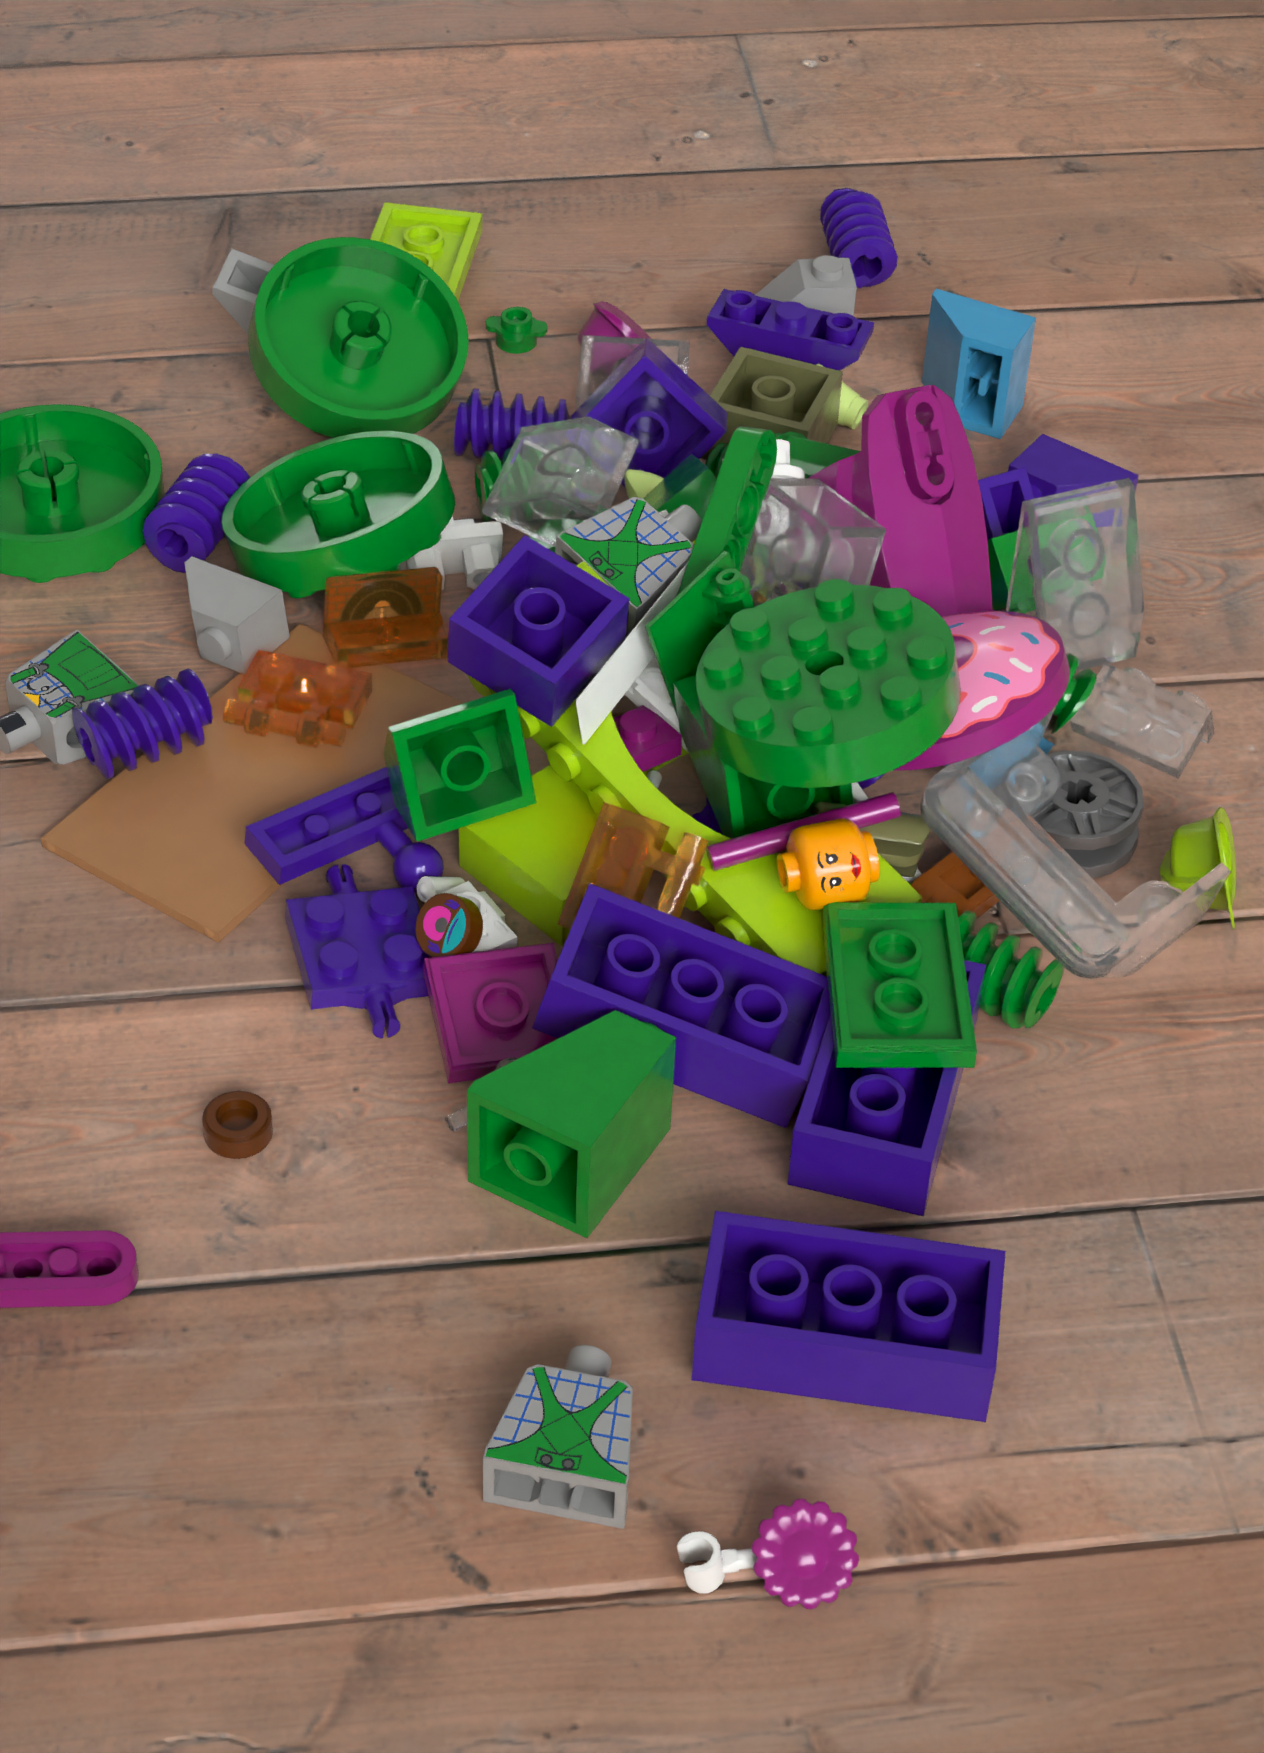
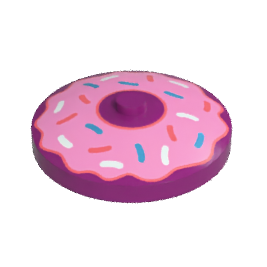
(1009, 681)

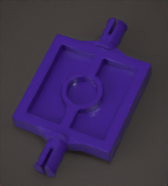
(358, 948)

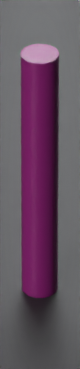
(776, 838)

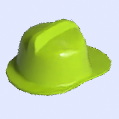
(1196, 851)

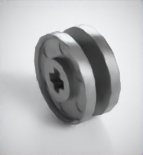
(1094, 811)

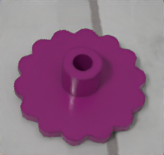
(805, 1553)

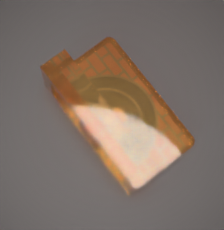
(385, 617)

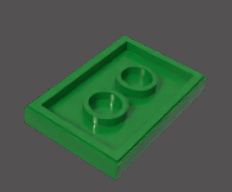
(897, 986)

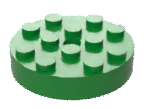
(357, 338)
(103, 486)
(339, 510)
(828, 685)

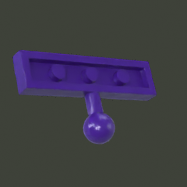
(337, 826)

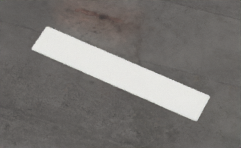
(621, 668)

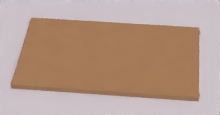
(180, 823)

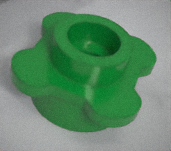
(516, 330)

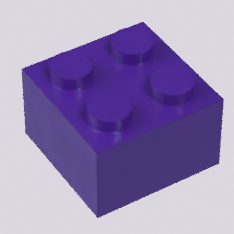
(659, 407)
(537, 629)

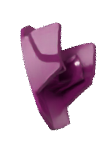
(926, 493)

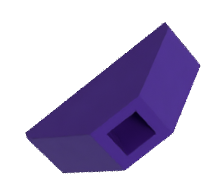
(788, 329)

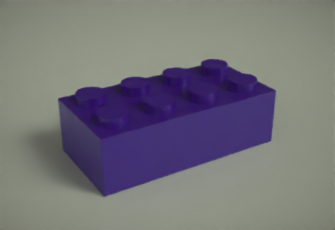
(738, 1014)
(876, 1129)
(849, 1316)

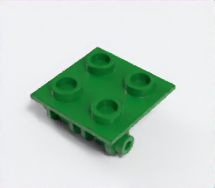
(695, 617)

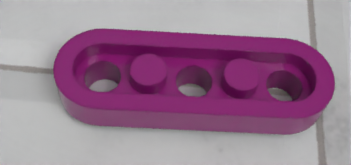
(66, 1268)

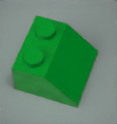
(459, 765)

